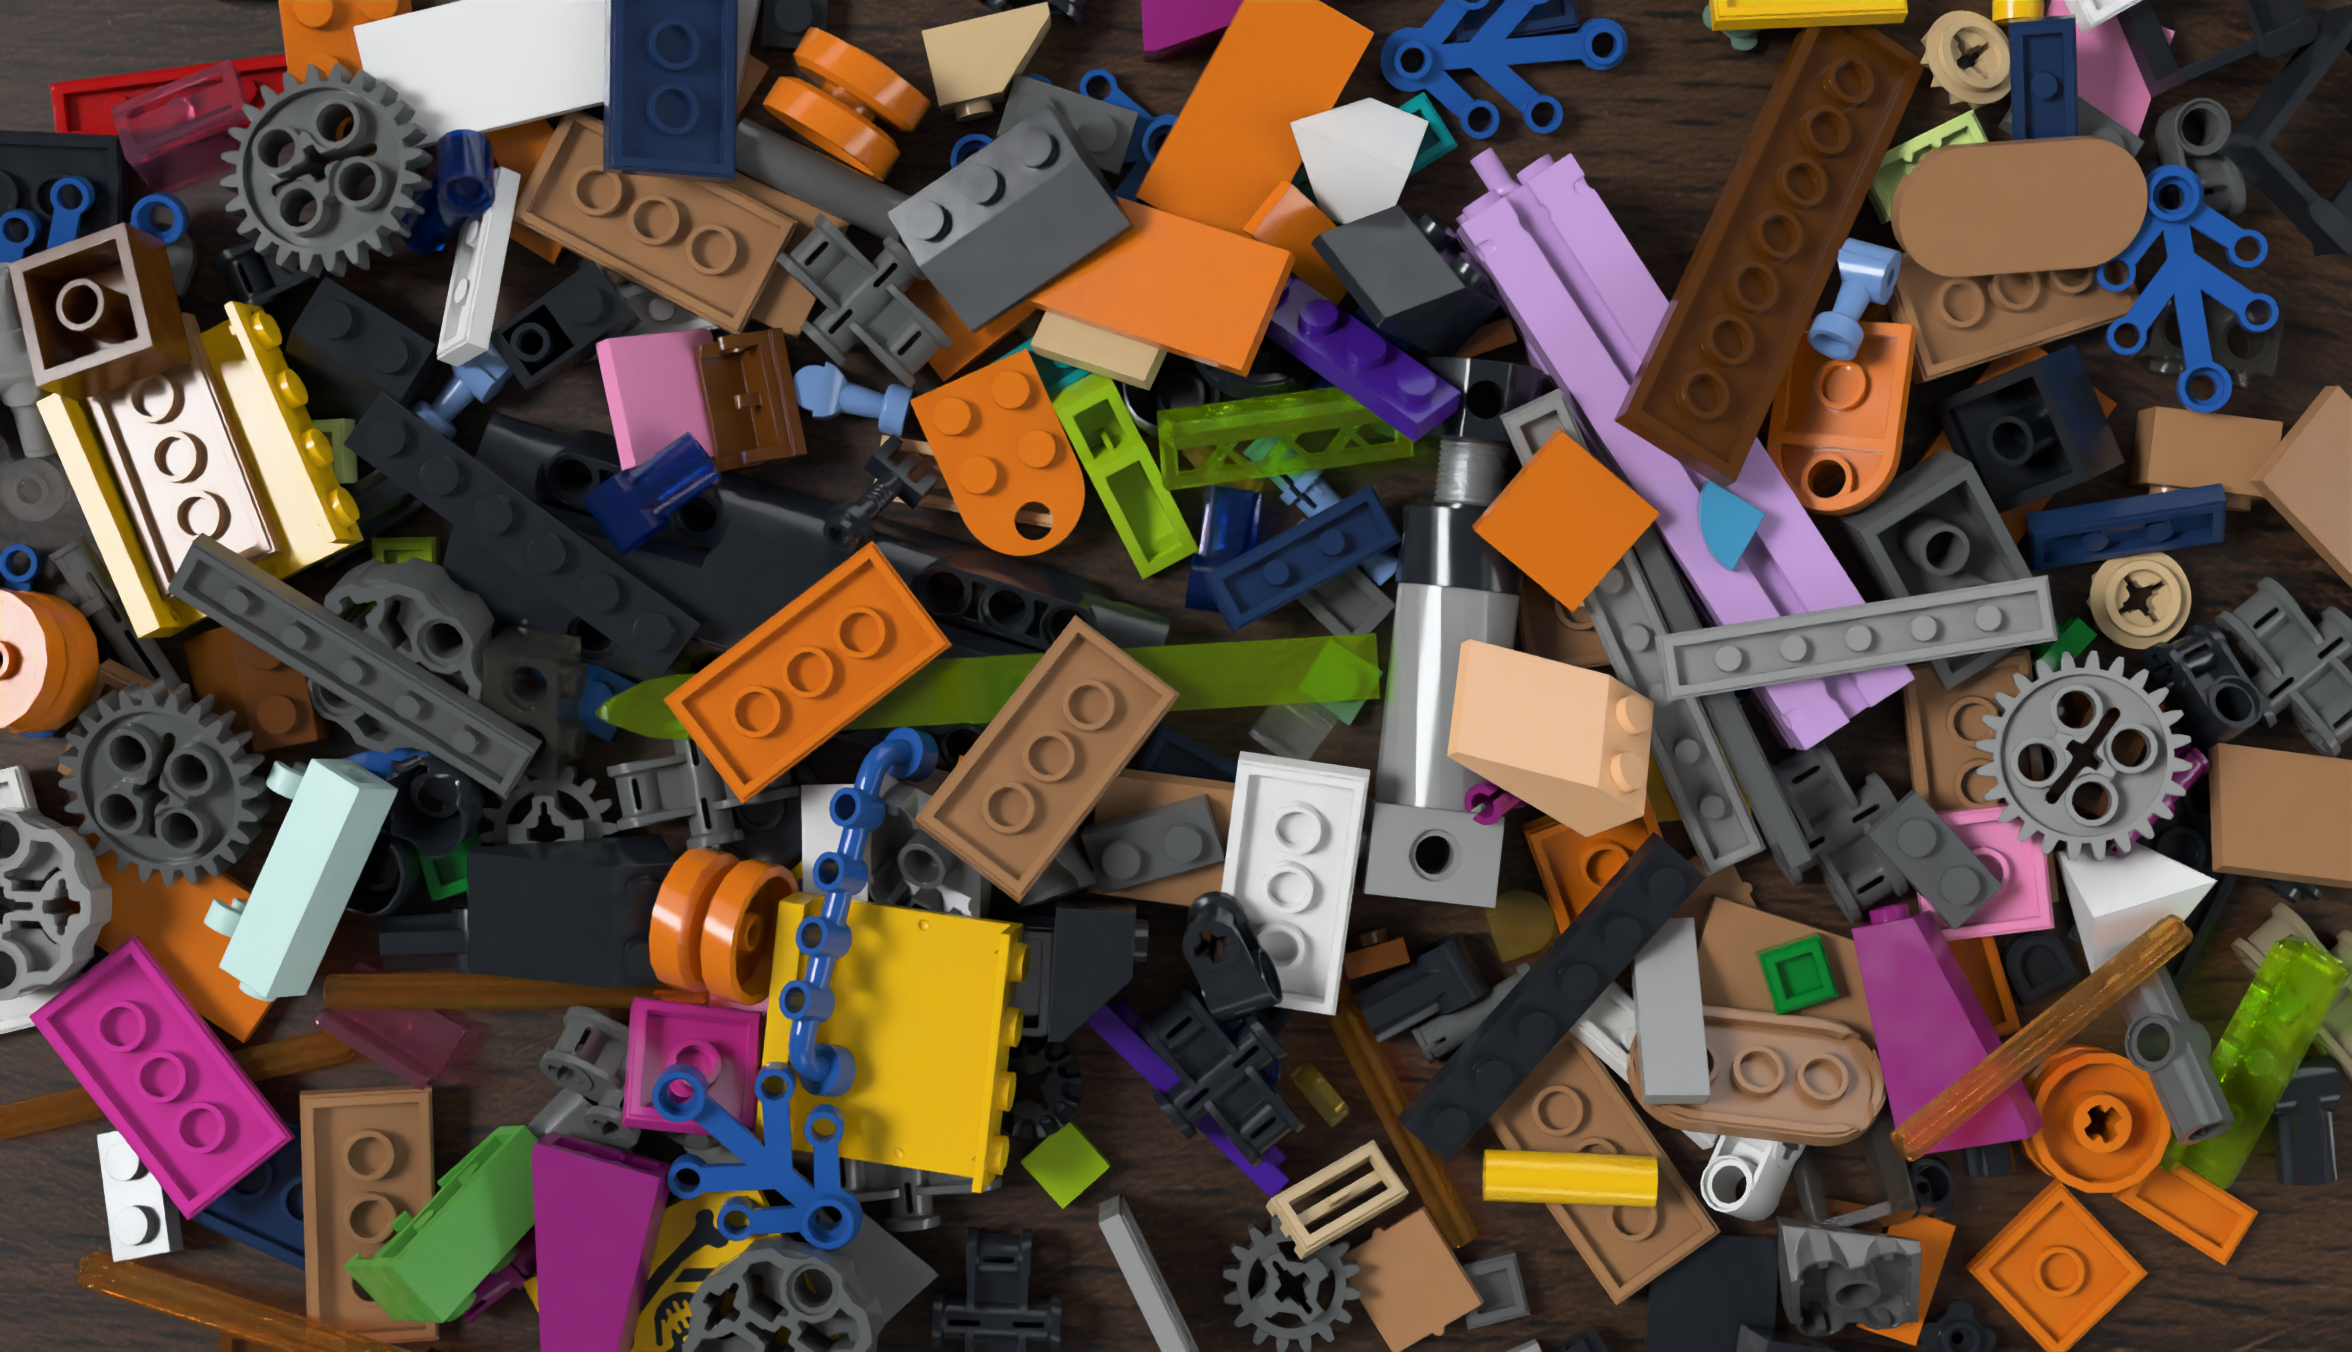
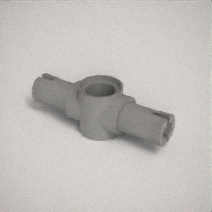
(16, 375)

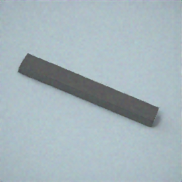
(353, 665)
(1726, 715)

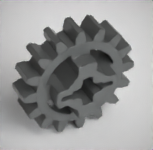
(550, 801)
(1267, 1300)

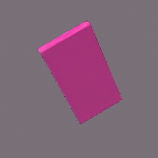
(162, 1077)

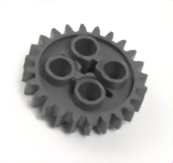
(310, 118)
(111, 766)

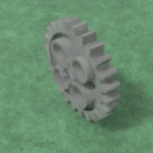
(2131, 791)

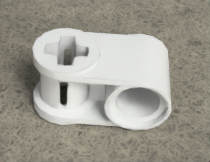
(1766, 1171)

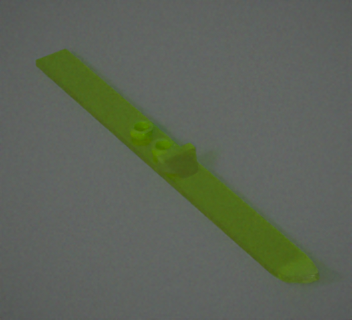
(979, 687)

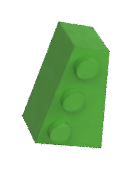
(458, 1235)

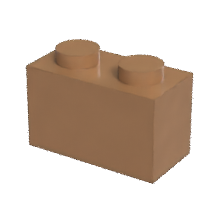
(2195, 450)

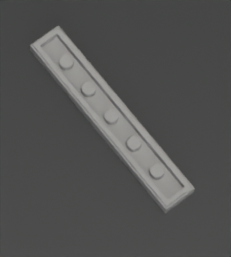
(1855, 638)

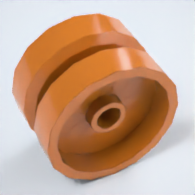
(851, 96)
(44, 661)
(718, 924)
(2126, 1125)

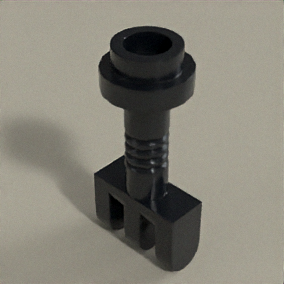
(851, 525)

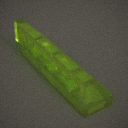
(1266, 417)
(2263, 1052)

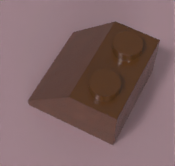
(258, 687)

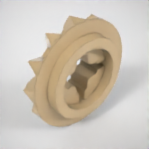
(1963, 34)
(2167, 605)

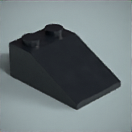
(565, 909)

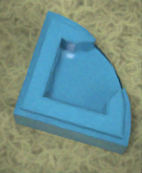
(1726, 524)

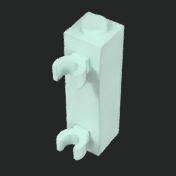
(305, 878)

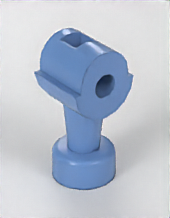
(1866, 276)
(477, 378)
(829, 394)

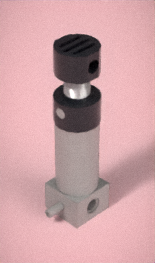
(1447, 592)

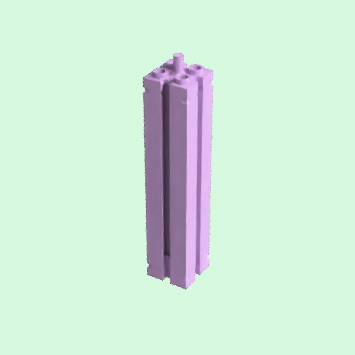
(1587, 320)

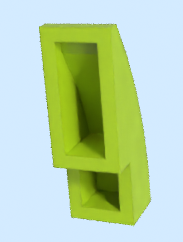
(1123, 473)

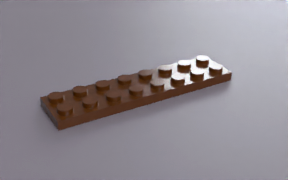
(1770, 247)

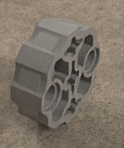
(67, 938)

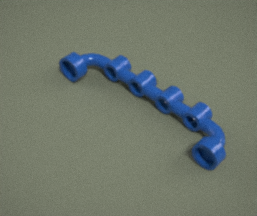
(828, 1067)

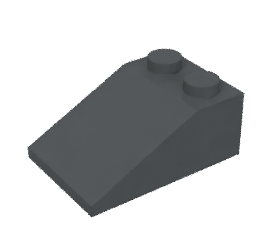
(1933, 536)

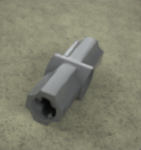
(2182, 1075)

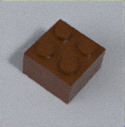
(99, 312)

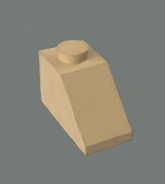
(979, 57)

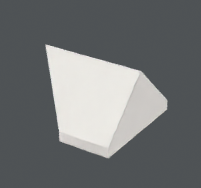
(1358, 156)
(2126, 896)

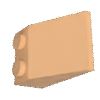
(1552, 735)

